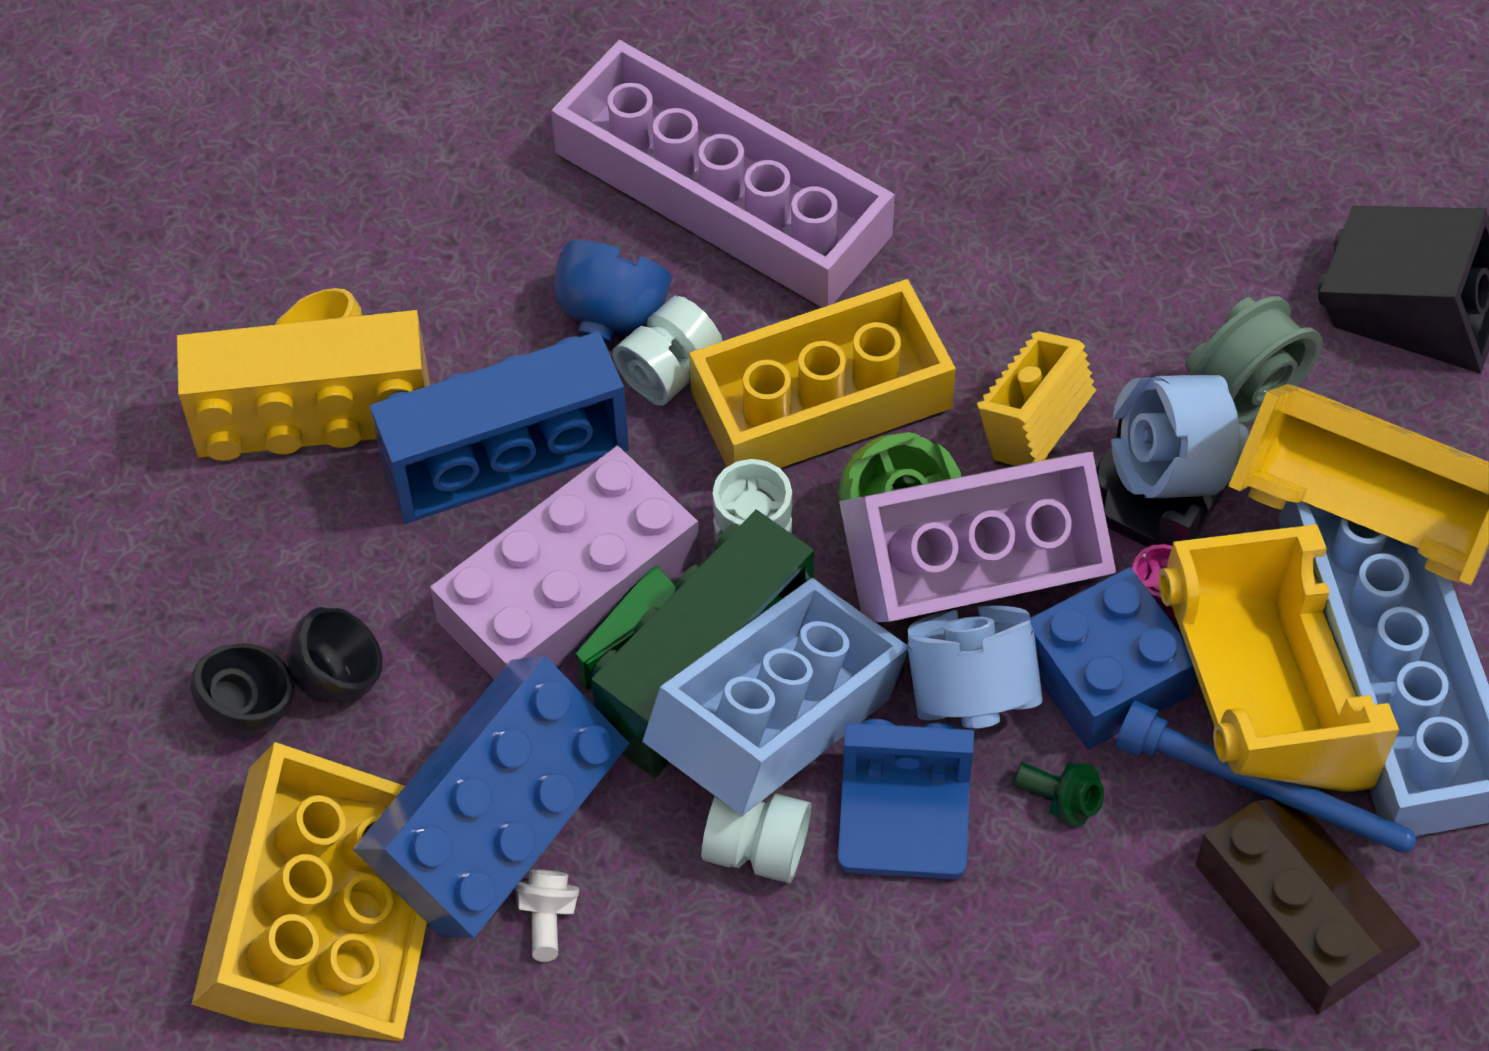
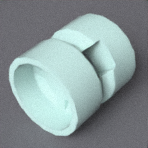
(657, 356)
(749, 487)
(767, 835)

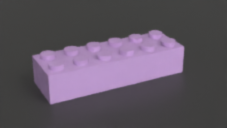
(723, 174)

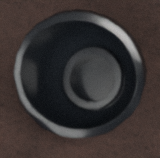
(324, 646)
(242, 688)

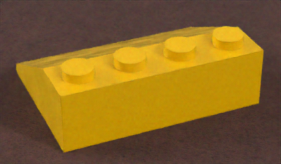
(302, 920)

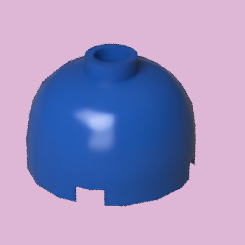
(608, 290)

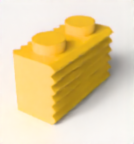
(1036, 399)

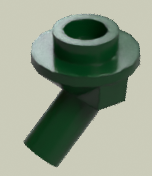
(1073, 795)

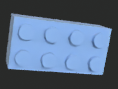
(774, 695)

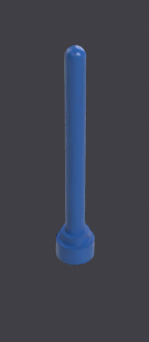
(1148, 733)

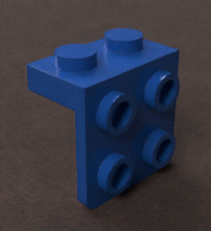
(905, 799)

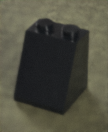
(1413, 281)

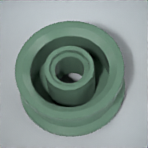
(1257, 353)

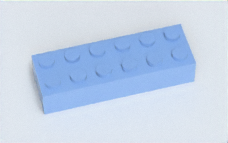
(1413, 650)

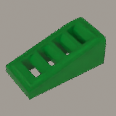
(619, 626)

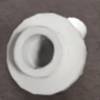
(546, 896)

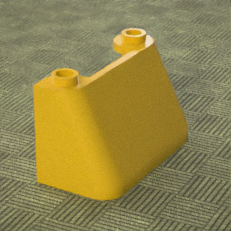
(1272, 662)

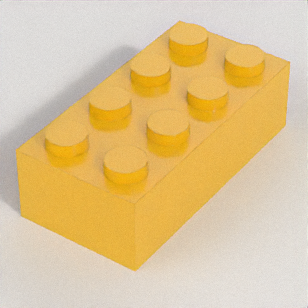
(823, 378)
(295, 382)

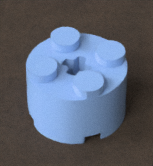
(1177, 436)
(974, 665)

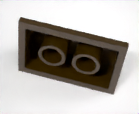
(1303, 900)

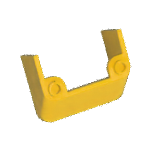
(1370, 475)

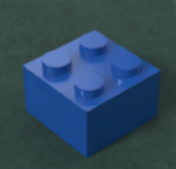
(1107, 652)

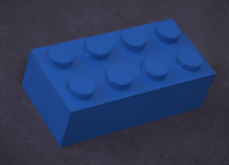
(500, 426)
(492, 797)

